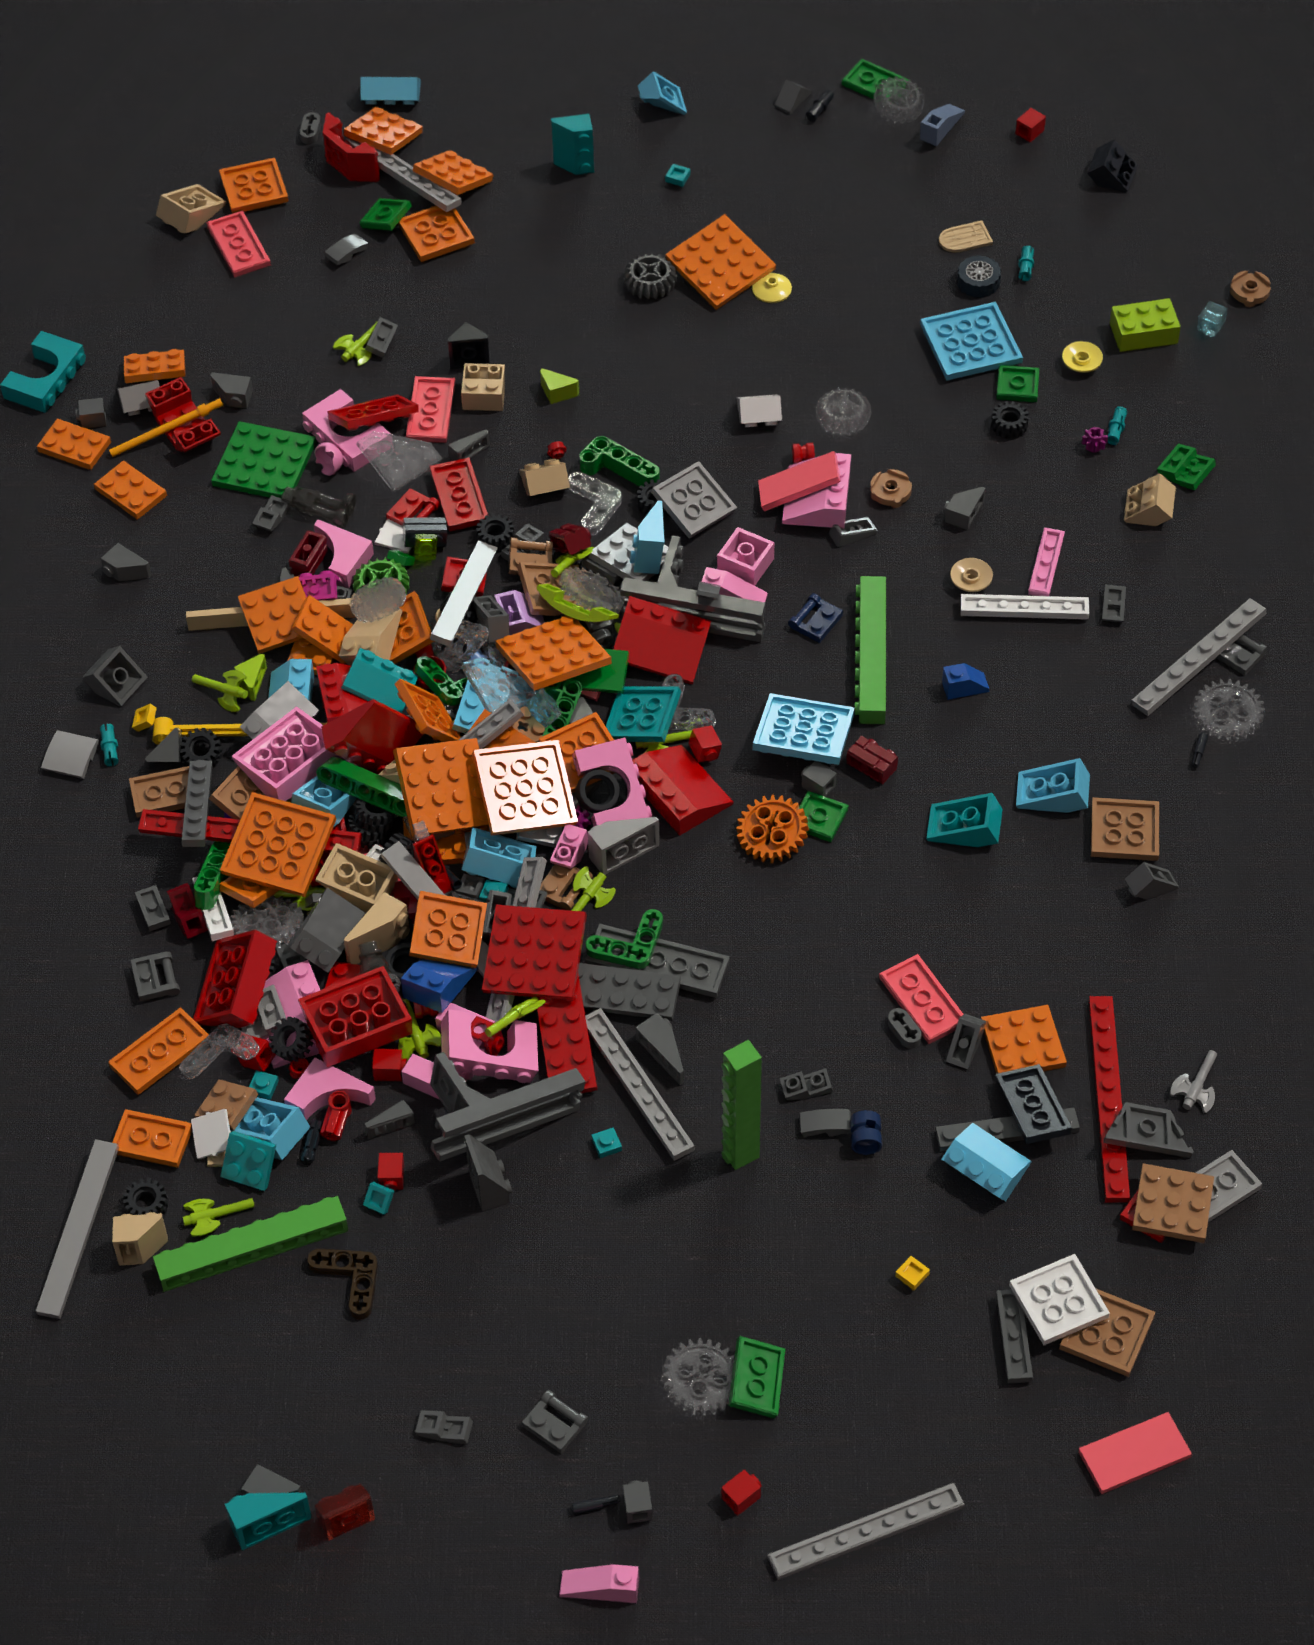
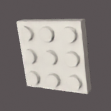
(1059, 1299)

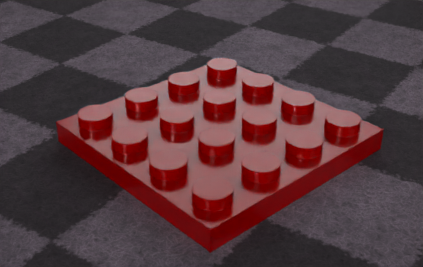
(534, 952)

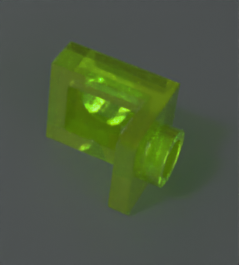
(425, 547)

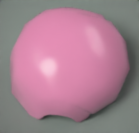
(329, 457)

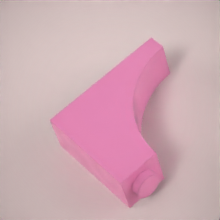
(348, 551)
(319, 1082)

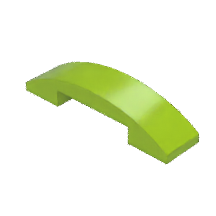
(554, 597)

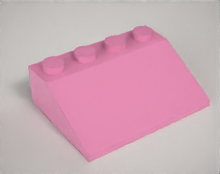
(824, 506)
(284, 755)
(291, 985)

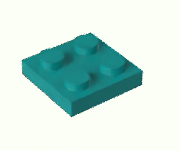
(248, 1160)

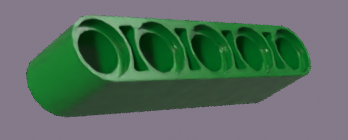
(363, 785)

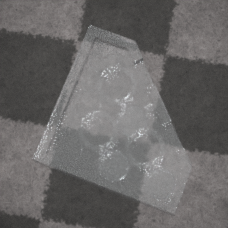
(398, 457)
(496, 684)

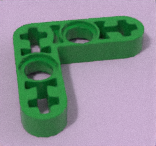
(448, 691)
(636, 948)

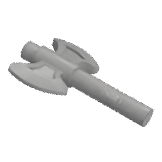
(1193, 1091)

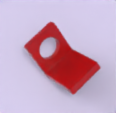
(492, 1044)

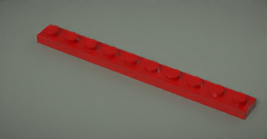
(224, 829)
(1108, 1096)

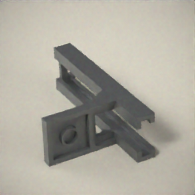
(670, 595)
(499, 1116)

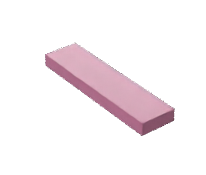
(1046, 562)

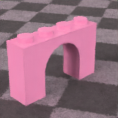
(317, 422)
(615, 757)
(518, 1064)
(418, 1070)

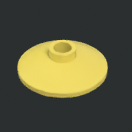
(772, 288)
(1082, 356)

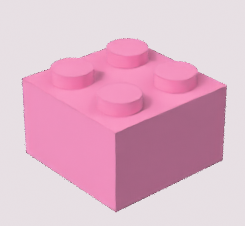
(746, 555)

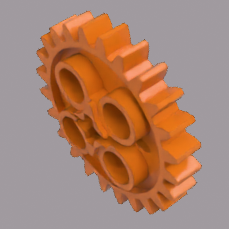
(753, 825)

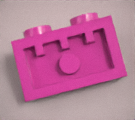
(320, 586)

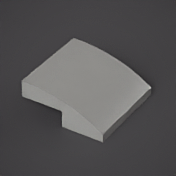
(69, 754)
(268, 1014)

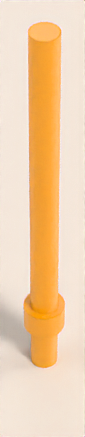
(203, 410)

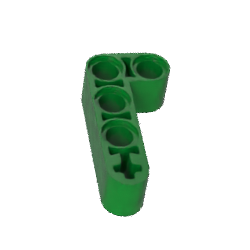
(618, 459)
(563, 700)
(209, 879)

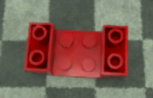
(353, 163)
(174, 401)

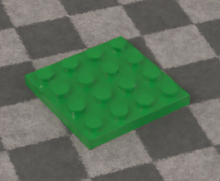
(263, 460)

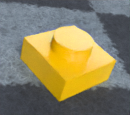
(144, 717)
(912, 1273)

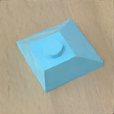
(662, 93)

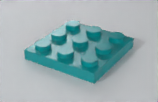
(643, 713)

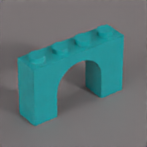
(42, 392)

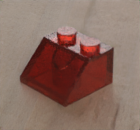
(345, 1511)

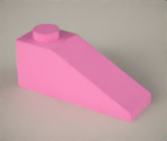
(733, 585)
(601, 1583)

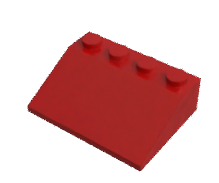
(662, 639)
(334, 698)
(370, 735)
(680, 787)
(235, 980)
(356, 1016)

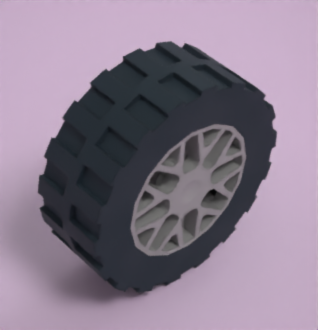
(979, 276)

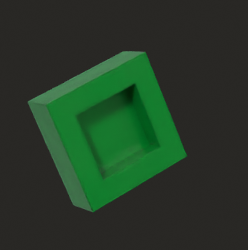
(401, 557)

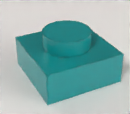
(677, 175)
(492, 885)
(264, 1084)
(606, 1142)
(378, 1197)

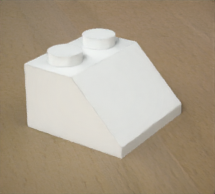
(759, 409)

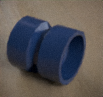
(866, 1132)

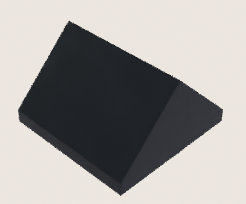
(468, 346)

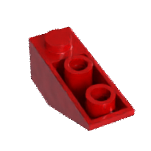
(430, 859)

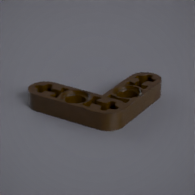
(359, 1274)

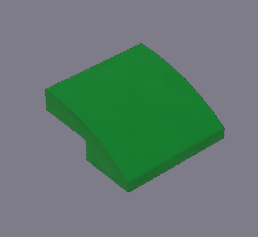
(1186, 467)

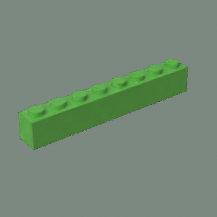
(871, 651)
(741, 1105)
(250, 1243)

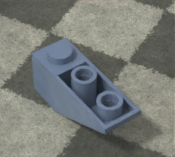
(939, 123)

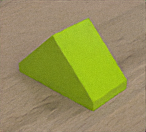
(558, 386)
(255, 671)

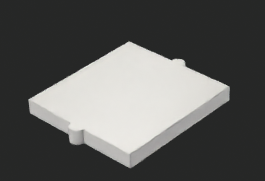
(392, 537)
(211, 1133)

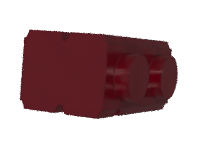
(570, 538)
(308, 554)
(872, 759)

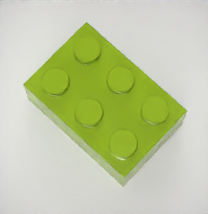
(1145, 325)

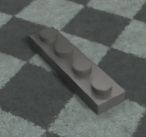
(1014, 1338)

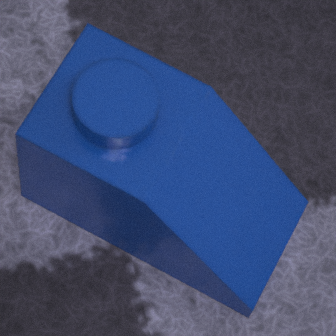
(963, 681)

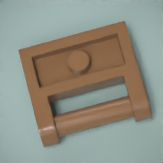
(516, 557)
(557, 883)

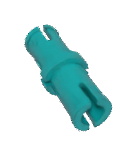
(1026, 263)
(1116, 425)
(109, 745)

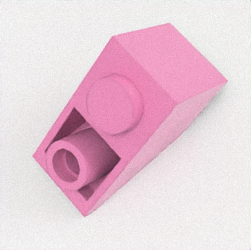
(570, 846)

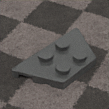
(1148, 1130)

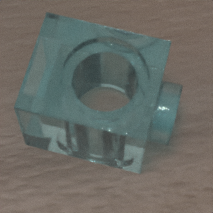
(1212, 318)
(543, 708)

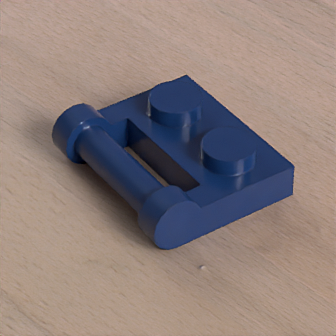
(820, 622)

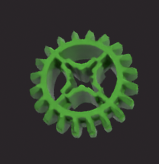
(378, 570)

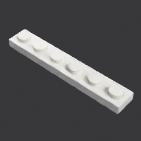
(1025, 606)

